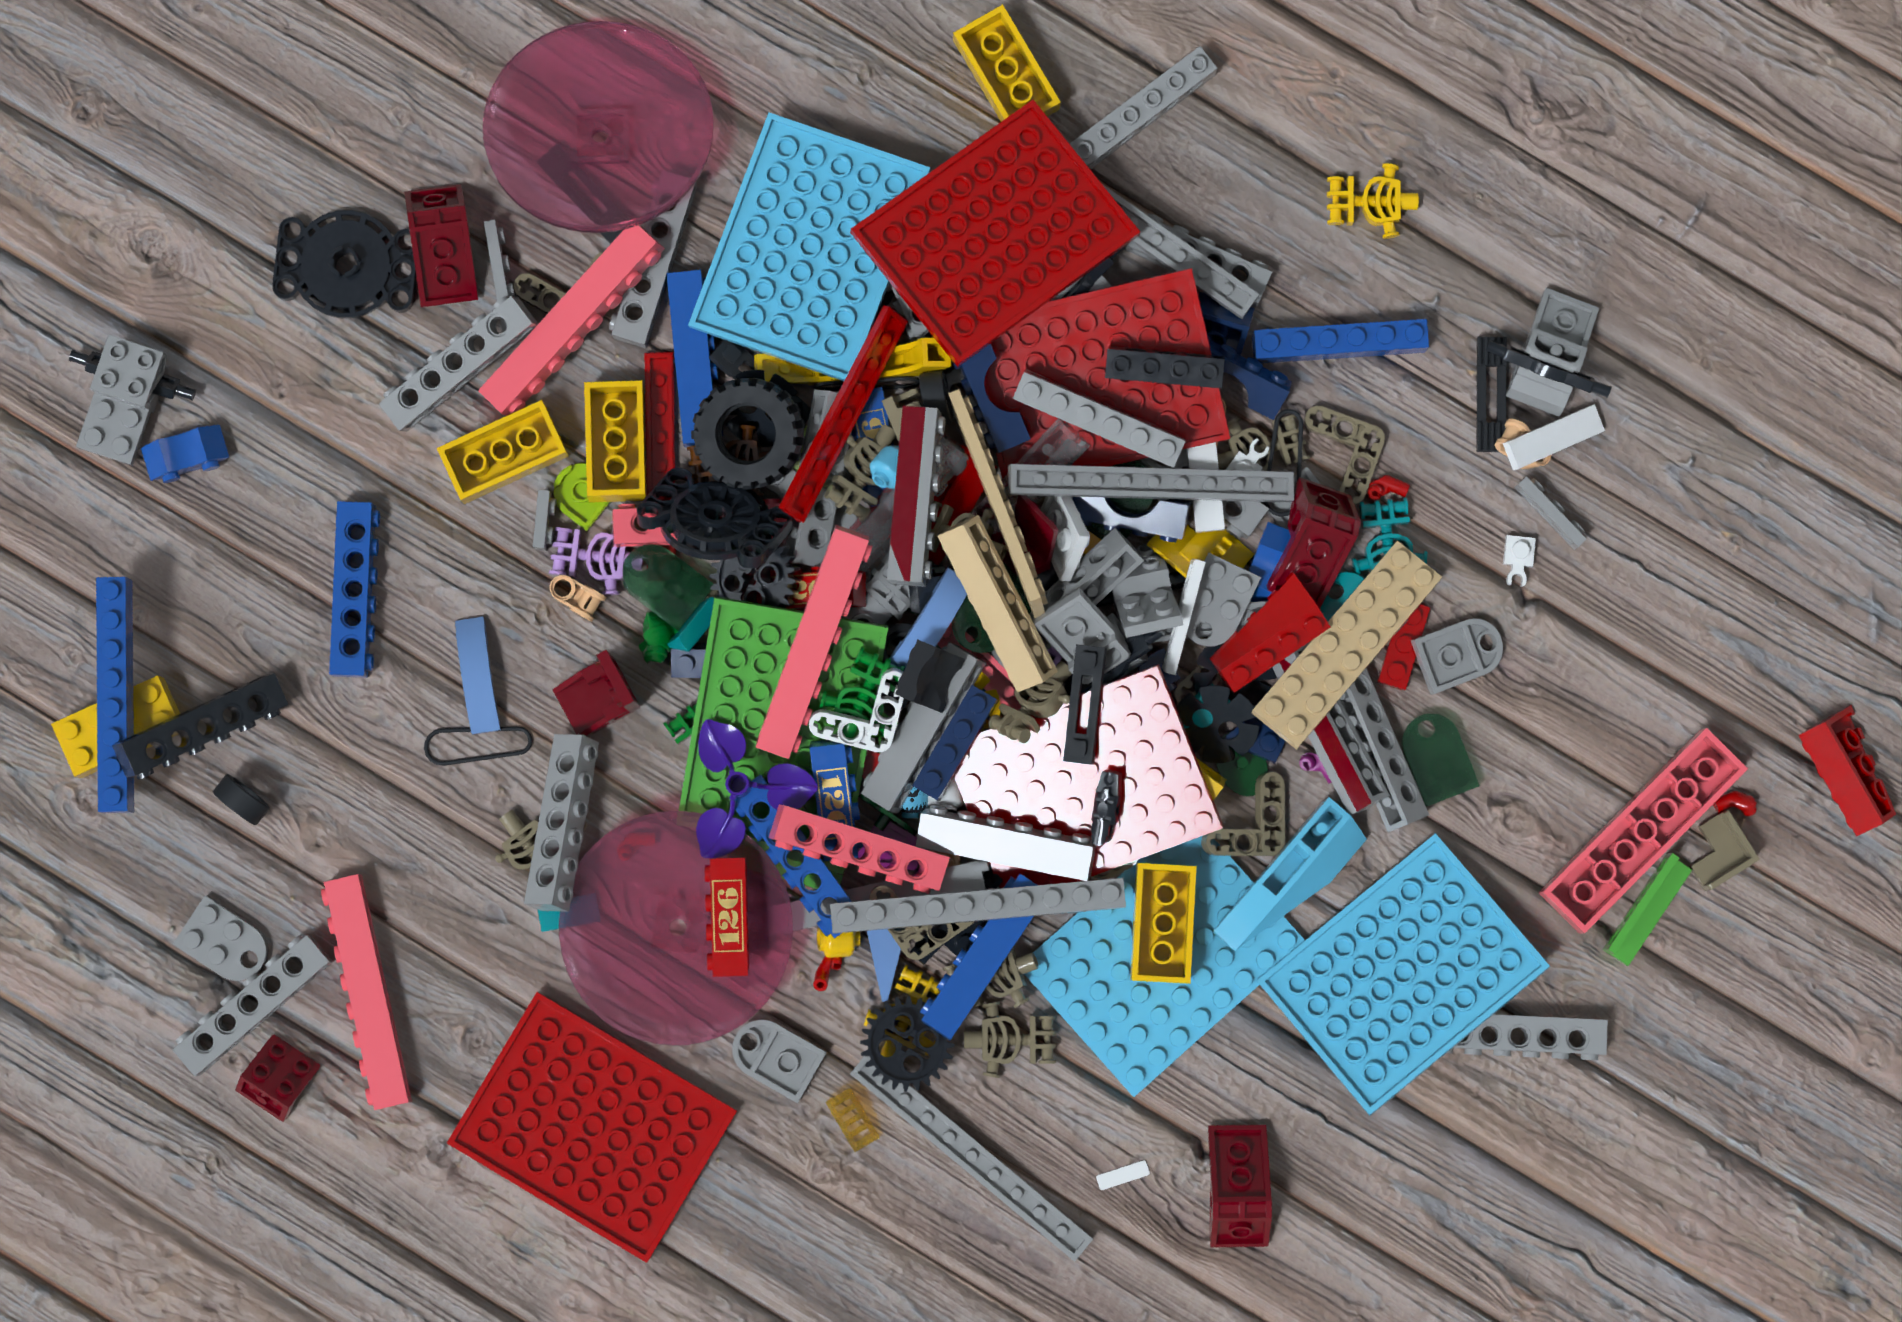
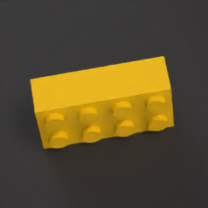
(1004, 64)
(615, 441)
(502, 452)
(78, 731)
(1163, 923)

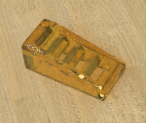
(838, 1099)

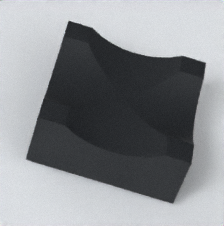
(928, 675)

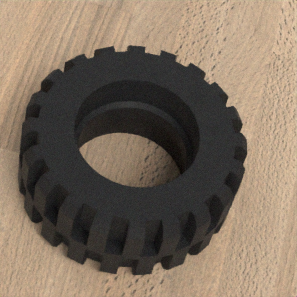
(709, 425)

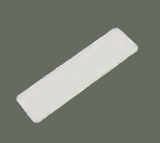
(1122, 1175)

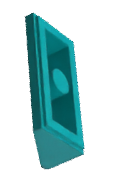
(694, 627)

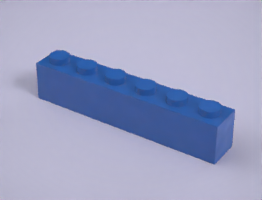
(1340, 341)
(691, 349)
(974, 969)

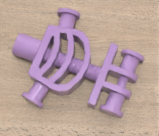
(591, 555)

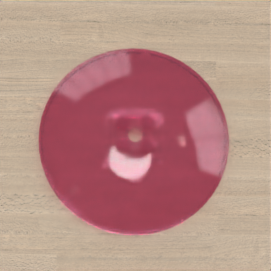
(589, 83)
(622, 943)

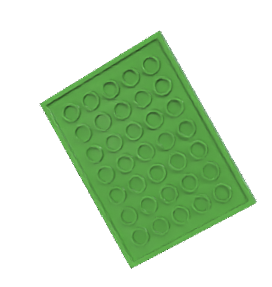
(738, 682)

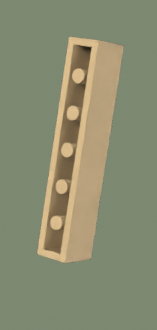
(997, 603)

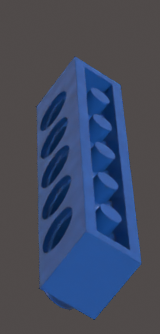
(347, 517)
(794, 875)

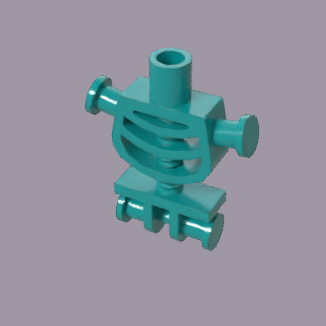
(1386, 531)

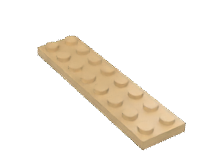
(1002, 510)
(1347, 648)

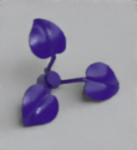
(721, 747)

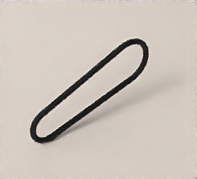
(817, 386)
(1271, 455)
(480, 758)

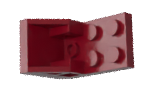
(441, 245)
(1322, 534)
(596, 696)
(1239, 1186)

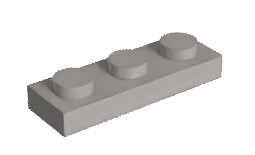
(1551, 512)

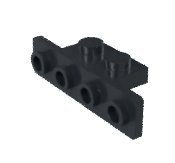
(961, 940)

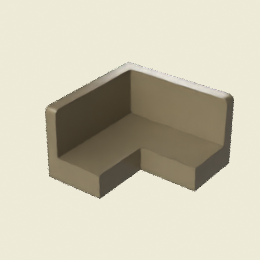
(1730, 851)

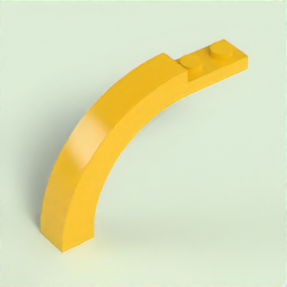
(905, 360)

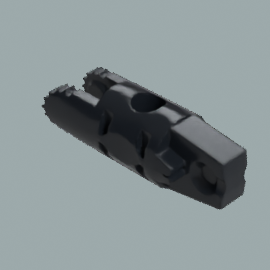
(1106, 807)

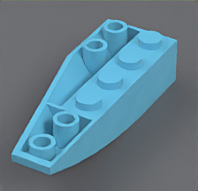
(1295, 874)

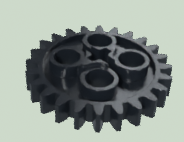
(773, 593)
(893, 1067)

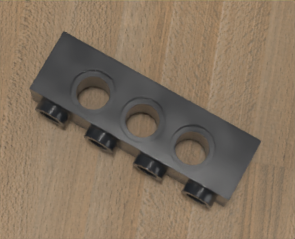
(1164, 367)

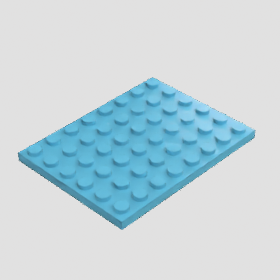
(786, 263)
(1403, 974)
(1147, 1024)

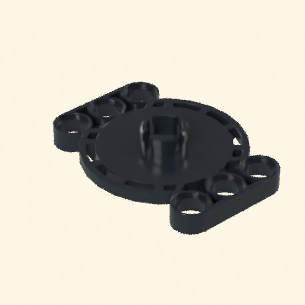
(359, 286)
(696, 522)

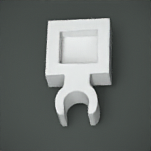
(1248, 463)
(1518, 554)

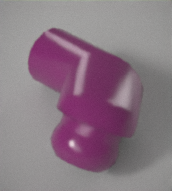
(1311, 762)

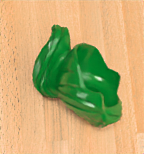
(656, 636)

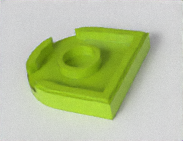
(572, 499)

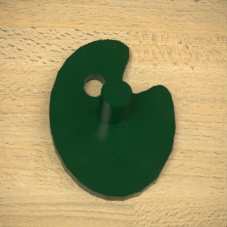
(1242, 772)
(886, 817)

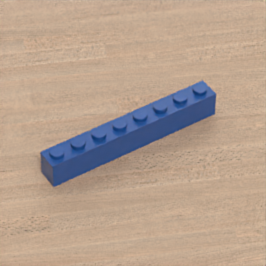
(114, 690)

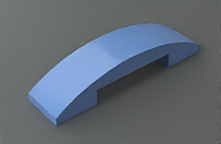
(934, 618)
(477, 675)

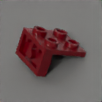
(1038, 533)
(277, 1077)

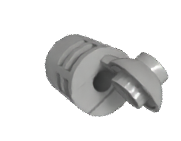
(882, 598)

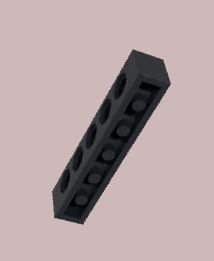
(132, 750)

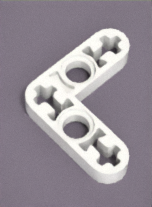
(866, 727)

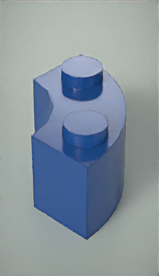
(185, 453)
(1266, 558)

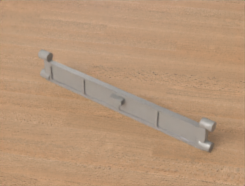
(956, 879)

